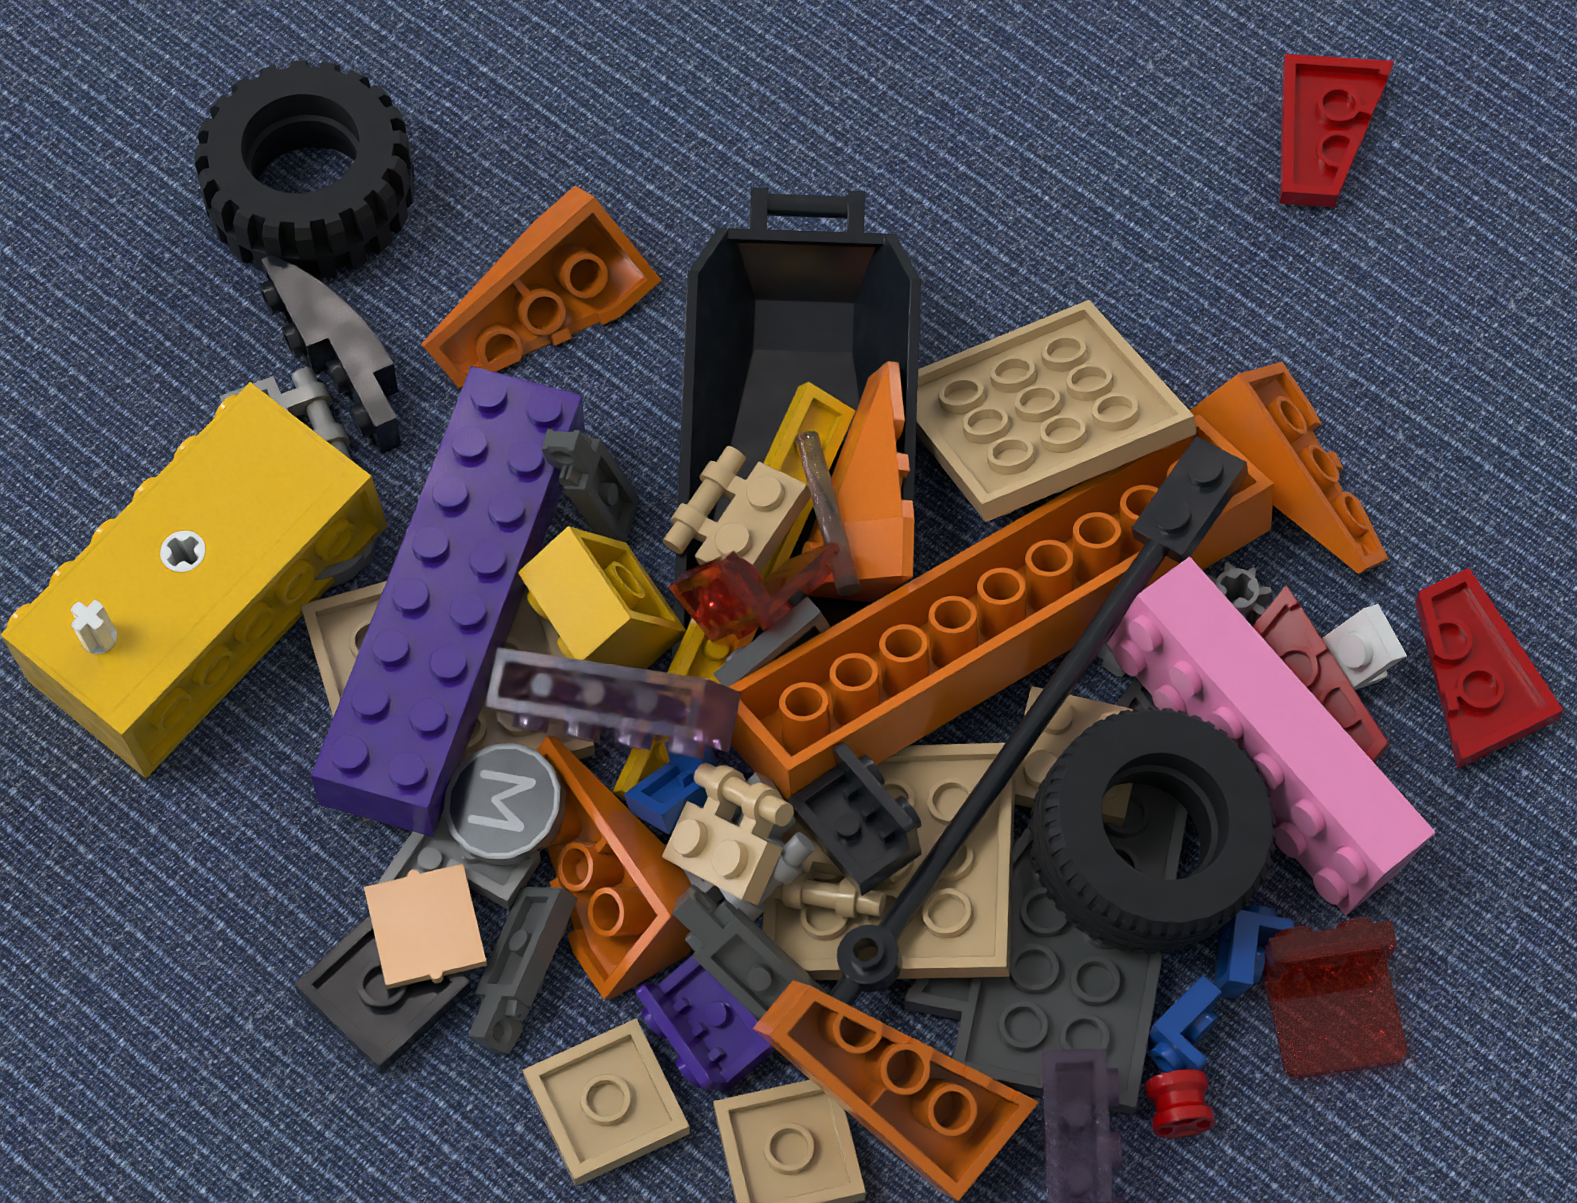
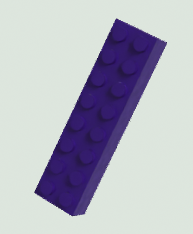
(446, 605)

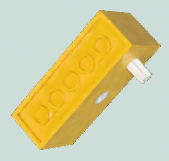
(195, 578)

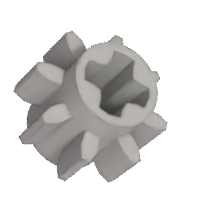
(1245, 589)

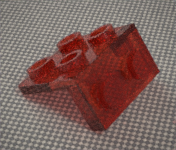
(1334, 998)

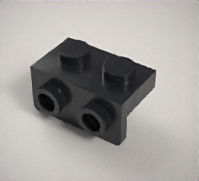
(858, 821)

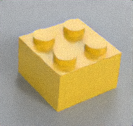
(600, 601)

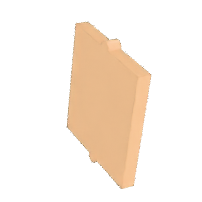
(425, 926)

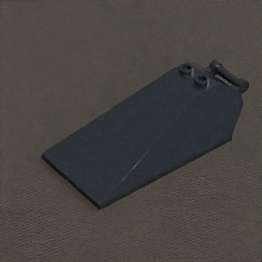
(786, 313)

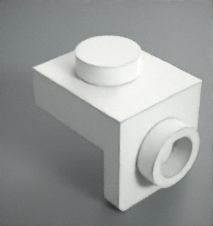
(1365, 647)

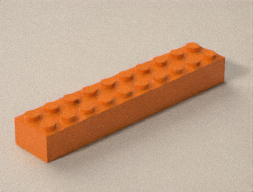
(970, 623)

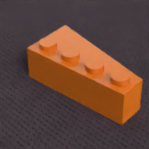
(907, 1094)

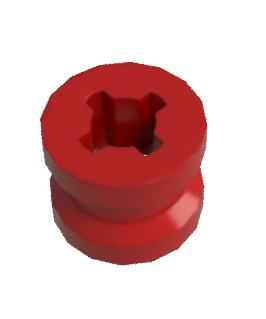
(1180, 1103)

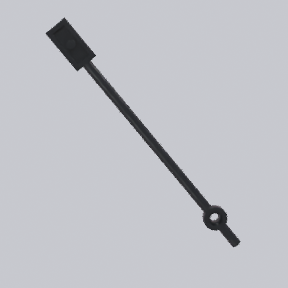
(1167, 527)

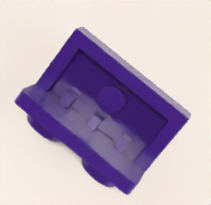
(704, 1027)

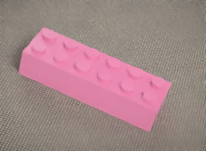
(1326, 793)

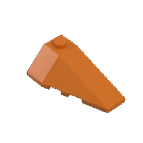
(551, 283)
(1273, 428)
(869, 493)
(620, 881)

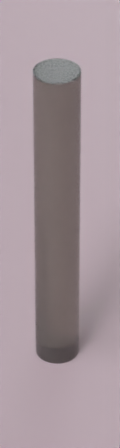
(827, 512)

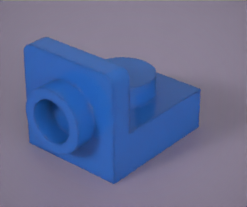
(1238, 956)
(1188, 1019)

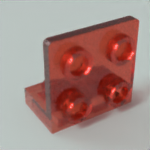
(732, 599)

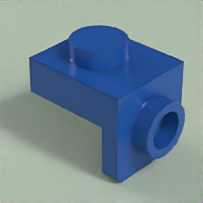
(665, 792)

